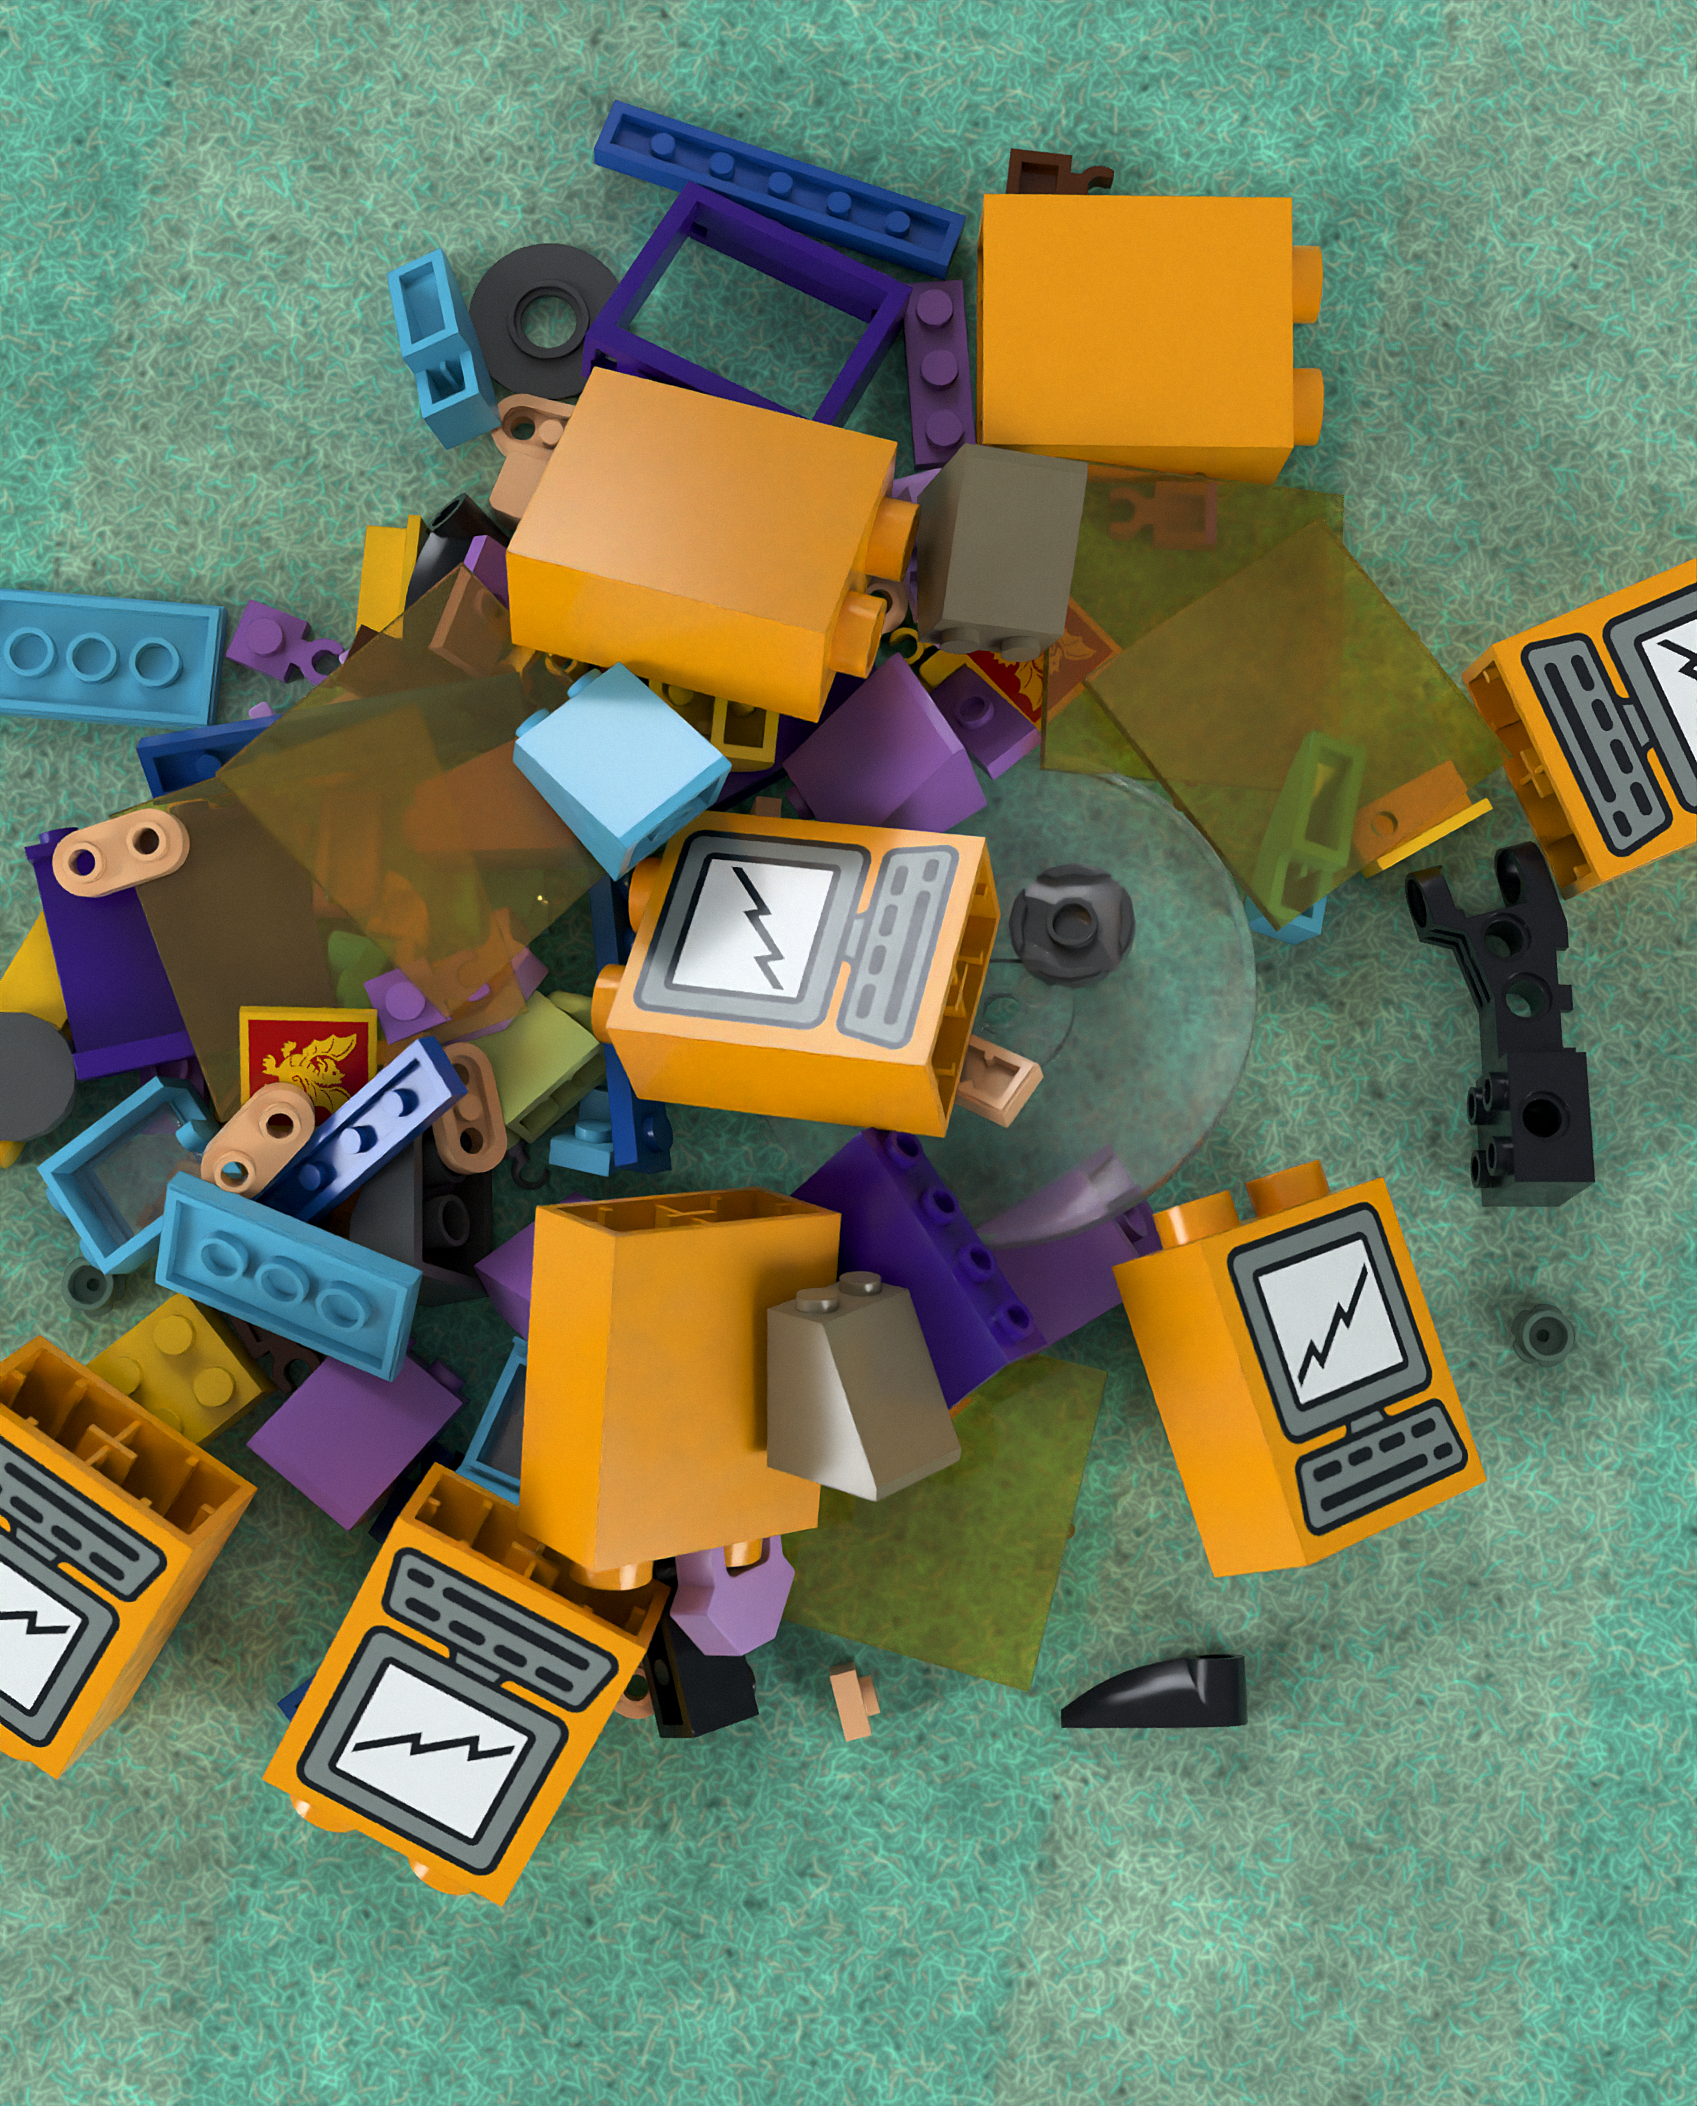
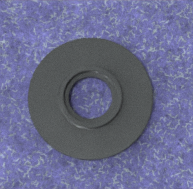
(506, 294)

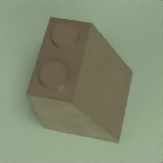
(998, 551)
(855, 1390)

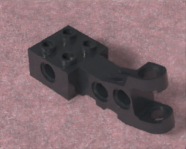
(1531, 1089)

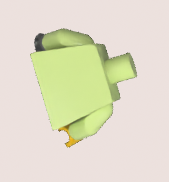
(543, 1069)

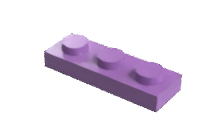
(938, 372)

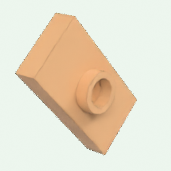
(995, 1081)

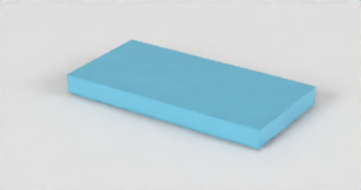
(110, 659)
(287, 1276)

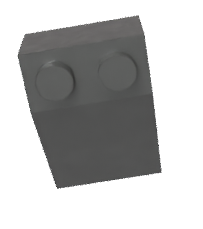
(429, 1220)

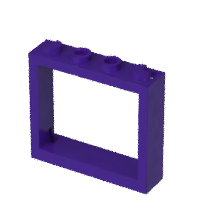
(773, 251)

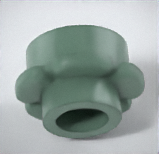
(79, 1295)
(1559, 1339)

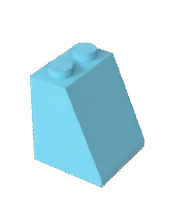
(619, 767)

